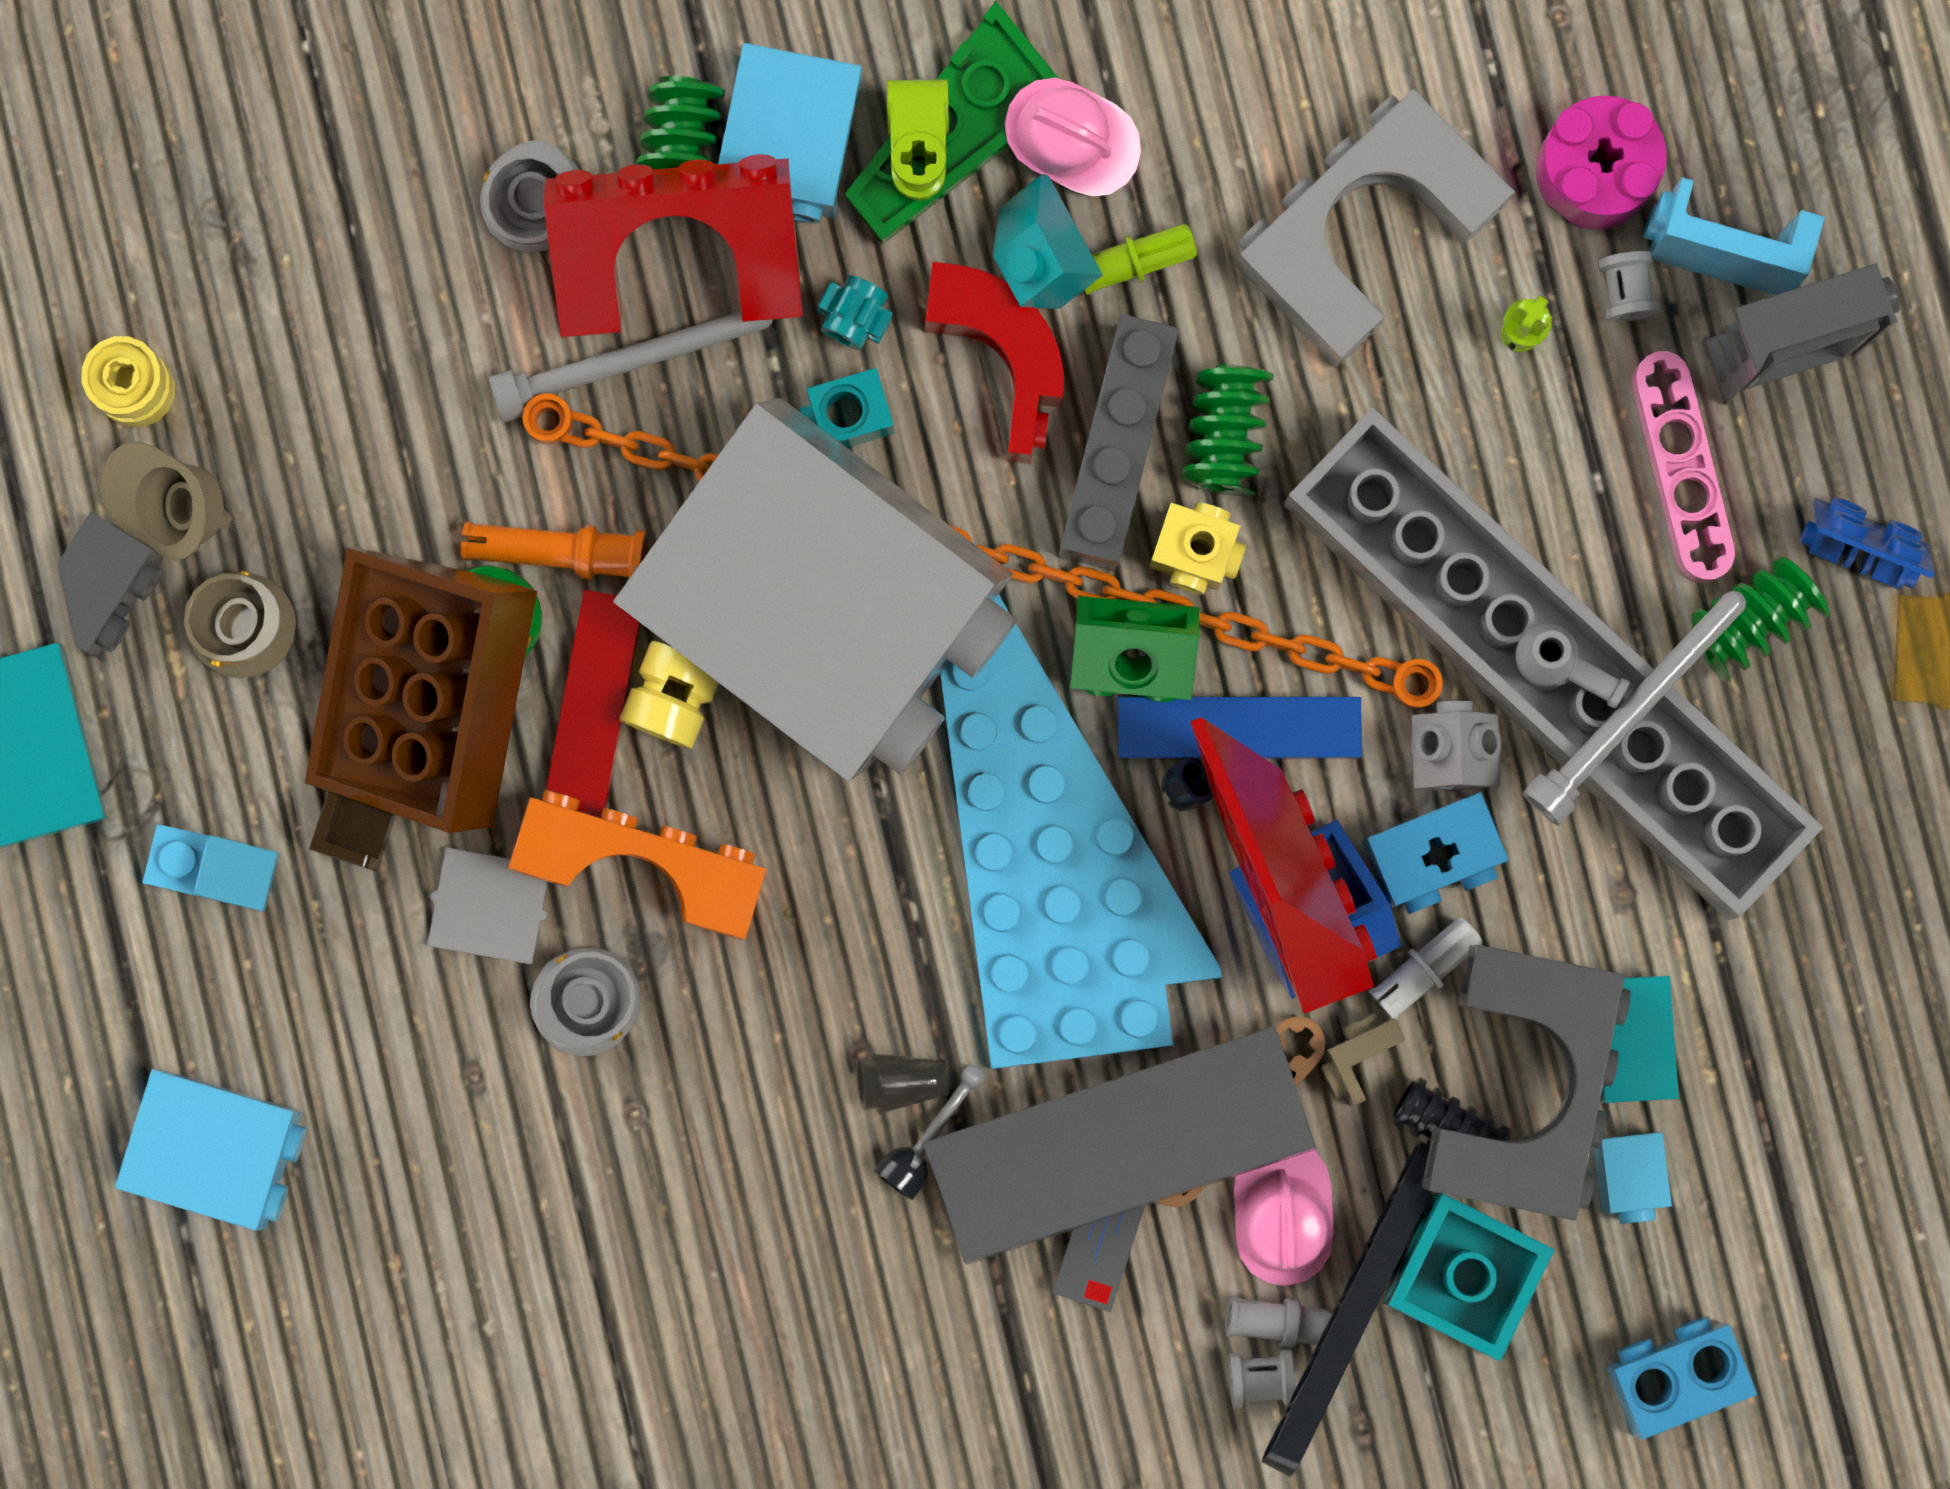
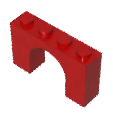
(740, 200)

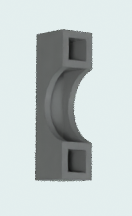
(1118, 442)

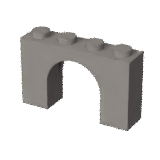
(1403, 149)

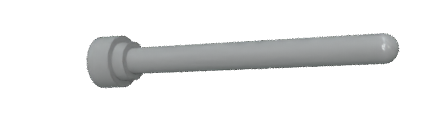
(515, 391)
(1557, 790)

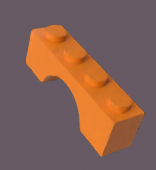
(712, 888)

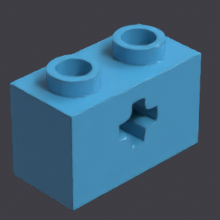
(1461, 826)

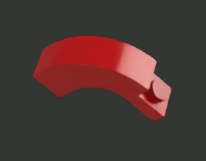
(985, 309)

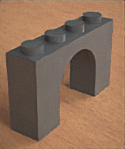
(1580, 1013)

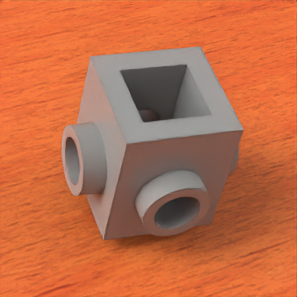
(1455, 748)

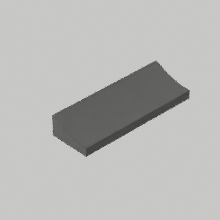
(1120, 1145)

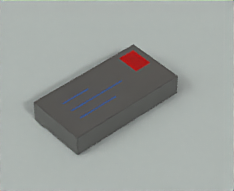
(1097, 1260)

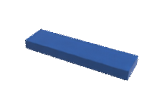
(1264, 724)

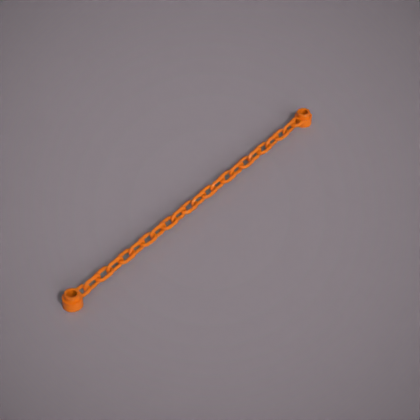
(1424, 668)

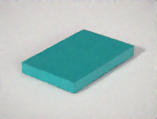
(44, 750)

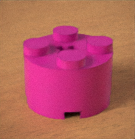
(1621, 134)

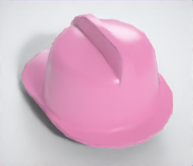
(1073, 136)
(1285, 1219)

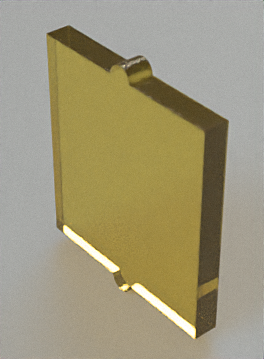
(1923, 650)

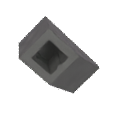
(101, 581)

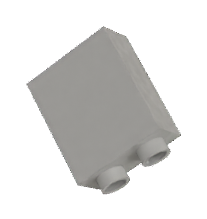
(819, 593)

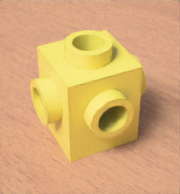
(1203, 525)

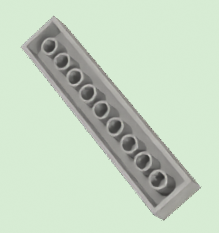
(1476, 597)

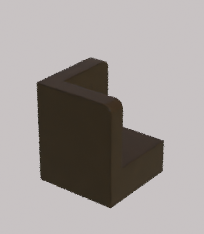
(352, 831)

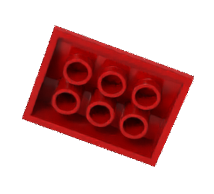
(1287, 872)

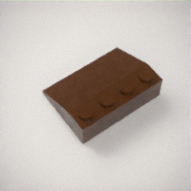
(420, 689)

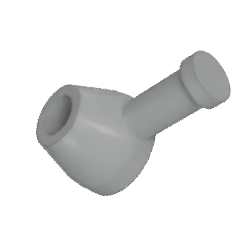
(1568, 667)

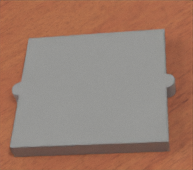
(487, 908)

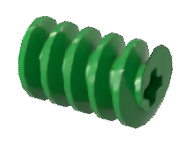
(678, 121)
(1225, 428)
(1768, 609)

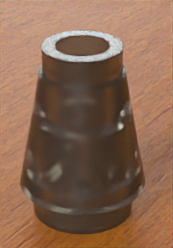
(900, 1081)

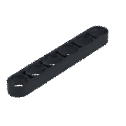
(1350, 1317)

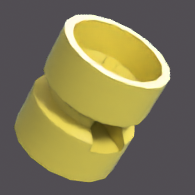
(128, 381)
(664, 715)

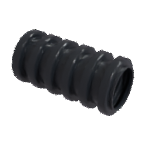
(1426, 1108)

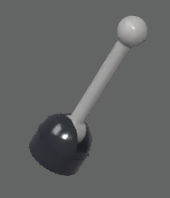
(905, 1166)

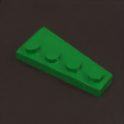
(981, 85)

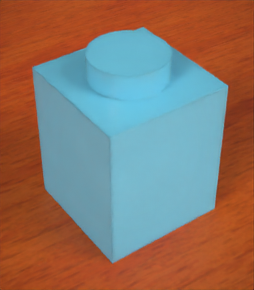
(1633, 1176)

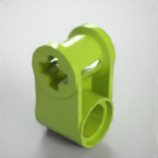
(918, 129)

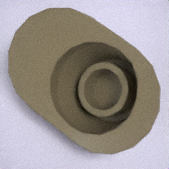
(162, 500)

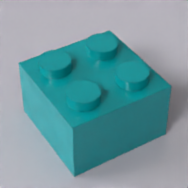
(1468, 1275)

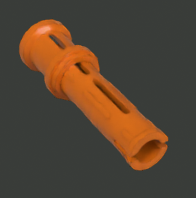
(585, 551)

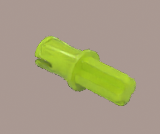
(1143, 256)
(1526, 324)

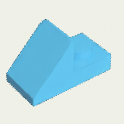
(210, 867)

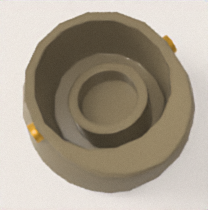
(240, 624)

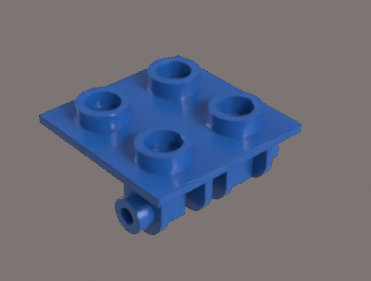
(1897, 545)

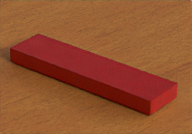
(593, 702)

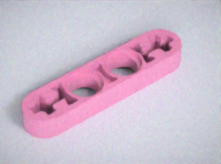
(1692, 465)

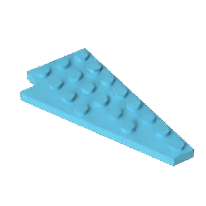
(1059, 881)

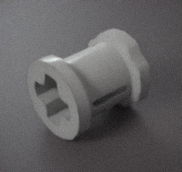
(1628, 286)
(1261, 1378)

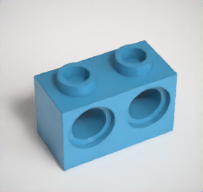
(1684, 1394)

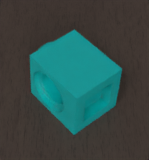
(865, 390)

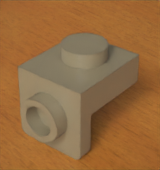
(1363, 1041)

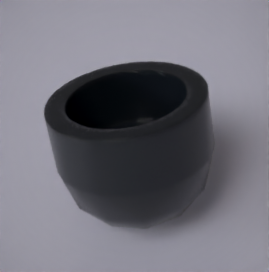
(1174, 785)

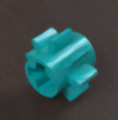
(854, 312)

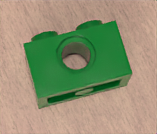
(1113, 625)

